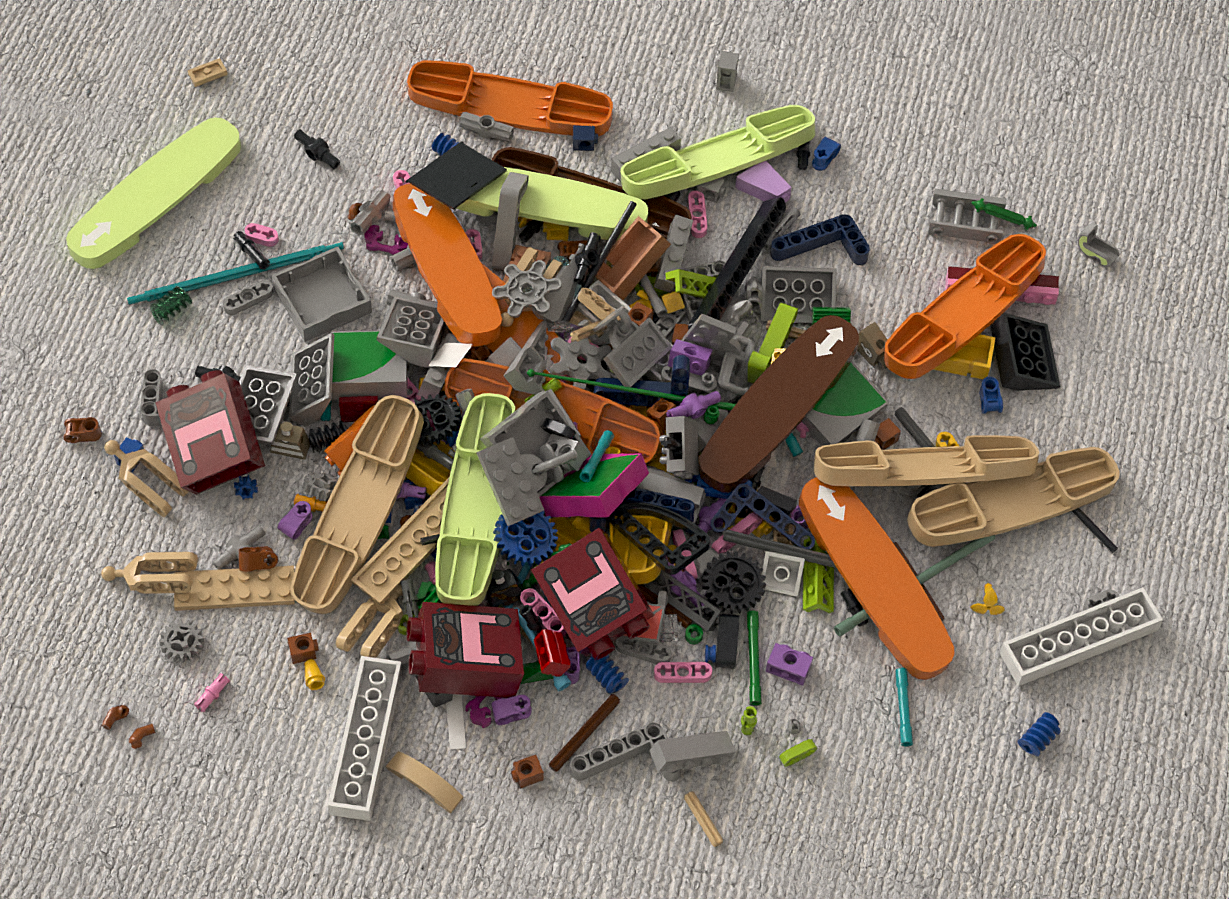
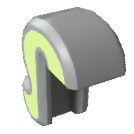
(1096, 247)

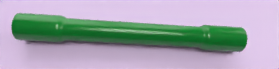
(754, 689)

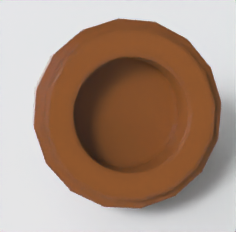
(354, 210)

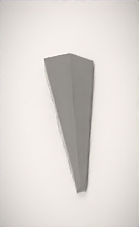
(562, 299)
(531, 356)

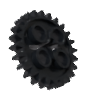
(445, 416)
(743, 569)

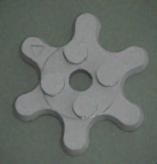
(522, 279)
(569, 364)

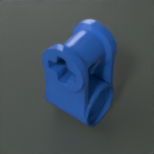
(825, 153)
(990, 399)

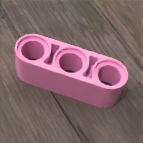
(539, 605)

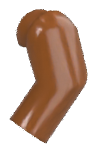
(114, 714)
(139, 733)

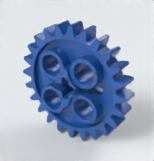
(526, 536)

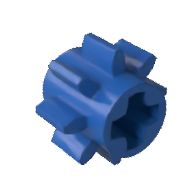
(245, 487)

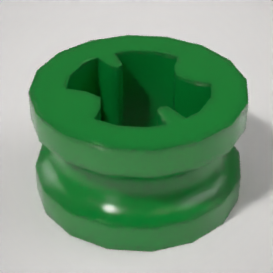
(694, 628)

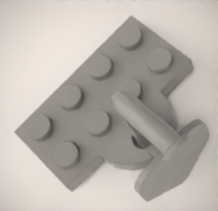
(718, 336)
(633, 346)
(516, 479)

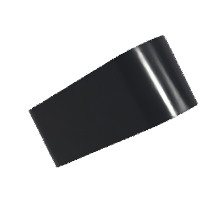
(727, 641)

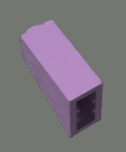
(763, 183)

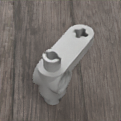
(699, 384)

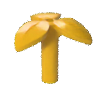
(644, 300)
(989, 600)

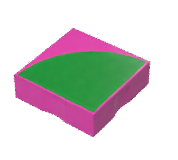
(610, 484)

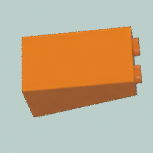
(341, 449)

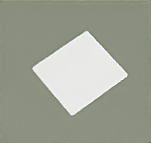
(450, 355)

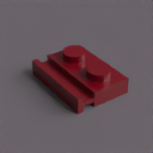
(354, 407)

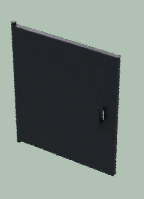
(456, 175)

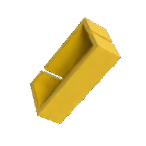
(972, 359)

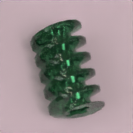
(169, 303)

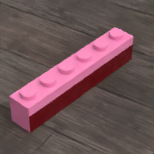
(1042, 290)

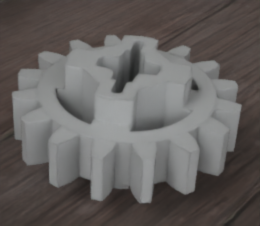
(319, 485)
(174, 647)

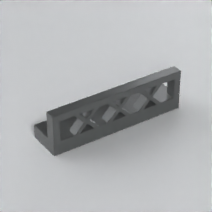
(681, 603)

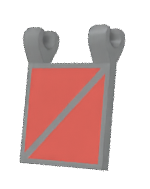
(655, 622)

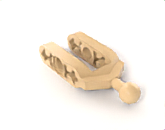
(525, 264)
(595, 305)
(138, 487)
(156, 563)
(361, 620)

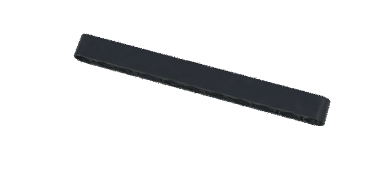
(741, 260)

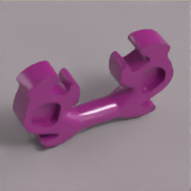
(372, 237)
(477, 714)

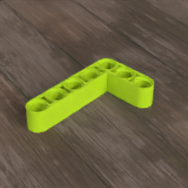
(775, 338)

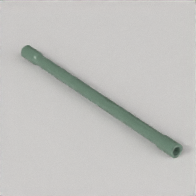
(850, 623)

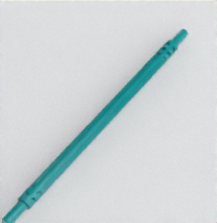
(233, 273)

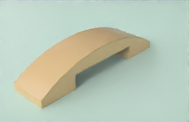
(426, 780)

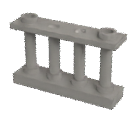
(961, 201)

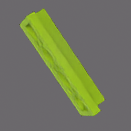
(690, 279)
(813, 583)

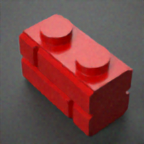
(552, 653)

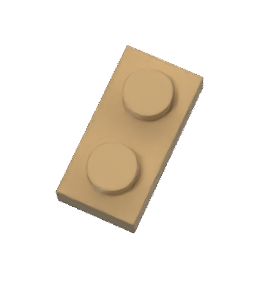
(207, 72)

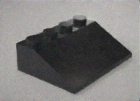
(1024, 354)

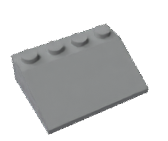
(798, 288)
(412, 330)
(314, 381)
(266, 399)

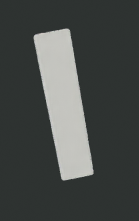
(456, 723)

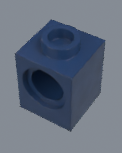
(584, 138)

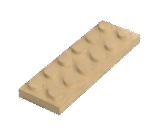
(236, 588)

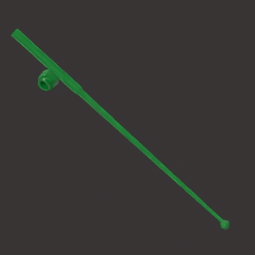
(710, 416)

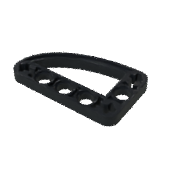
(628, 509)

